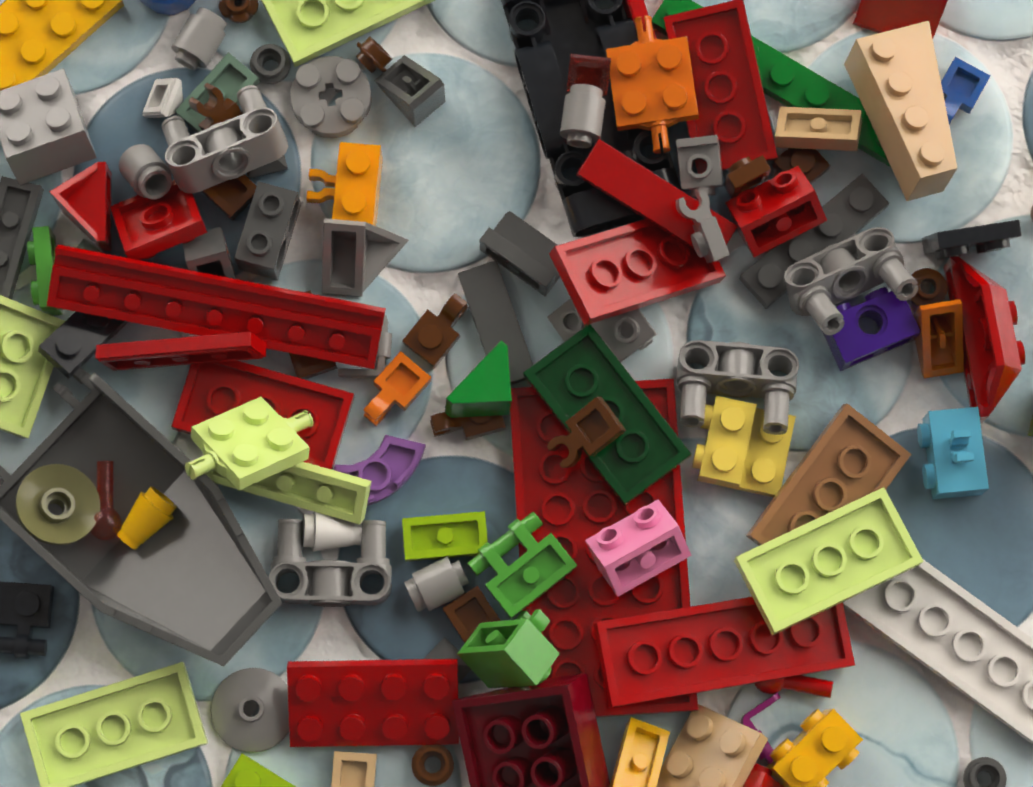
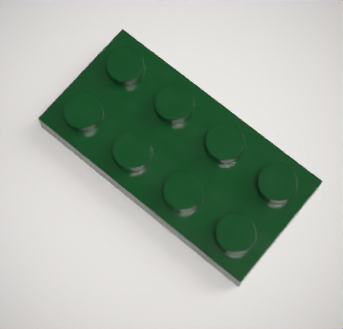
(588, 369)

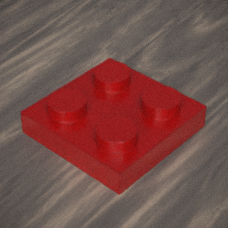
(157, 224)

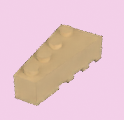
(906, 106)

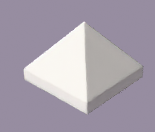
(164, 98)

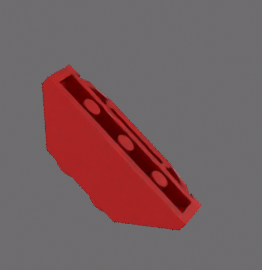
(989, 338)

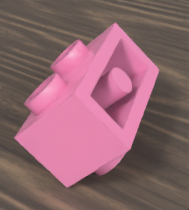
(638, 547)

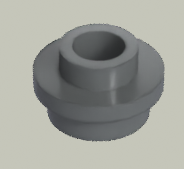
(266, 53)
(987, 764)

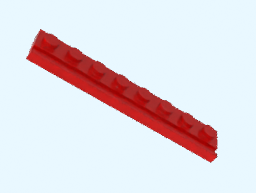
(214, 305)

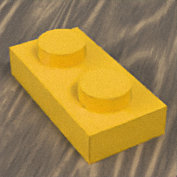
(640, 755)

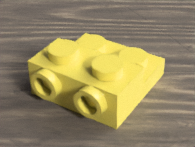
(738, 449)

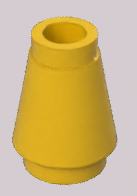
(147, 516)

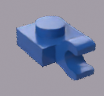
(962, 87)

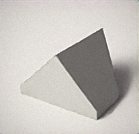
(355, 255)

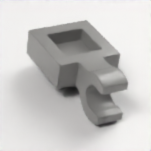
(707, 237)

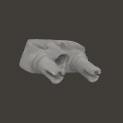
(226, 147)
(845, 272)
(736, 372)
(331, 581)

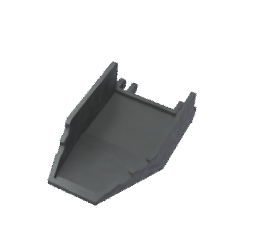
(190, 579)

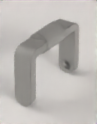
(383, 353)

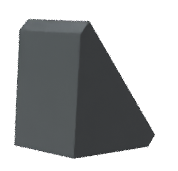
(412, 89)

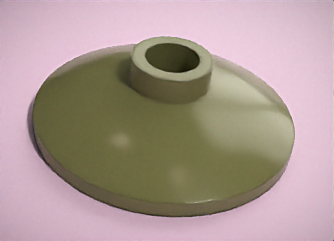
(59, 486)

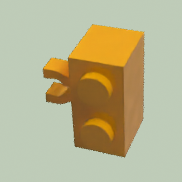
(355, 183)

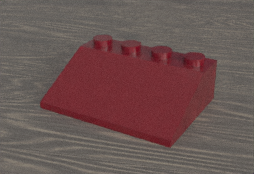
(532, 736)

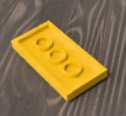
(44, 32)

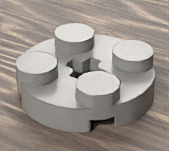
(326, 73)

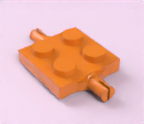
(652, 84)

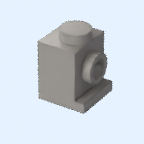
(700, 148)

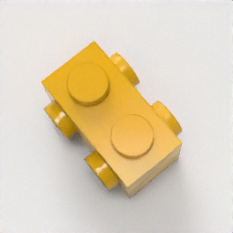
(816, 751)

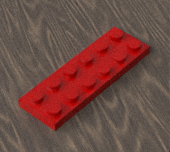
(713, 650)

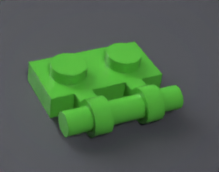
(530, 574)

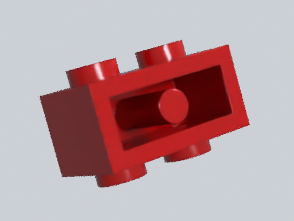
(776, 211)

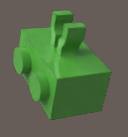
(510, 651)

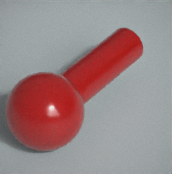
(797, 683)

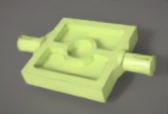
(249, 443)

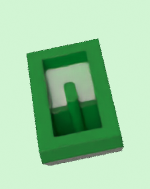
(485, 389)

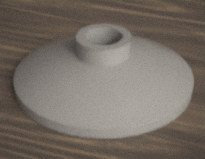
(254, 732)

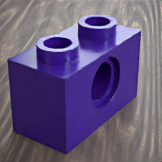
(894, 324)

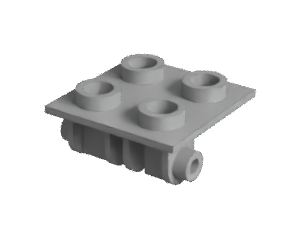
(620, 333)

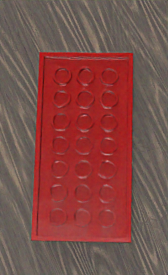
(573, 508)

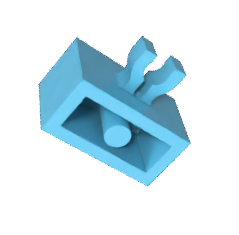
(953, 453)

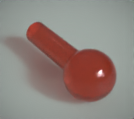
(107, 520)

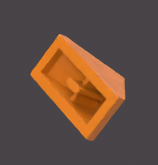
(940, 338)

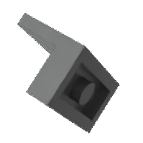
(522, 252)

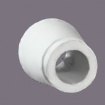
(328, 532)

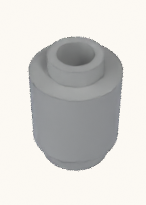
(199, 39)
(582, 115)
(145, 171)
(436, 584)

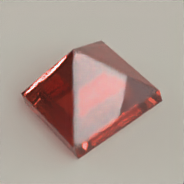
(590, 71)

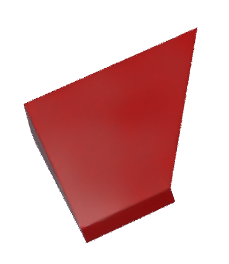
(87, 202)

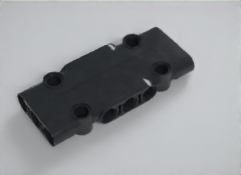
(543, 66)

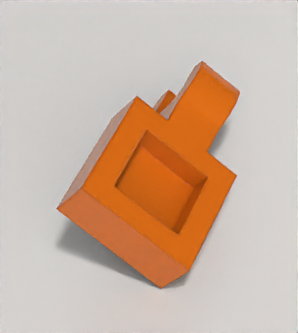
(398, 384)

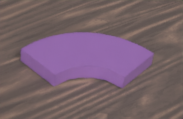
(387, 467)

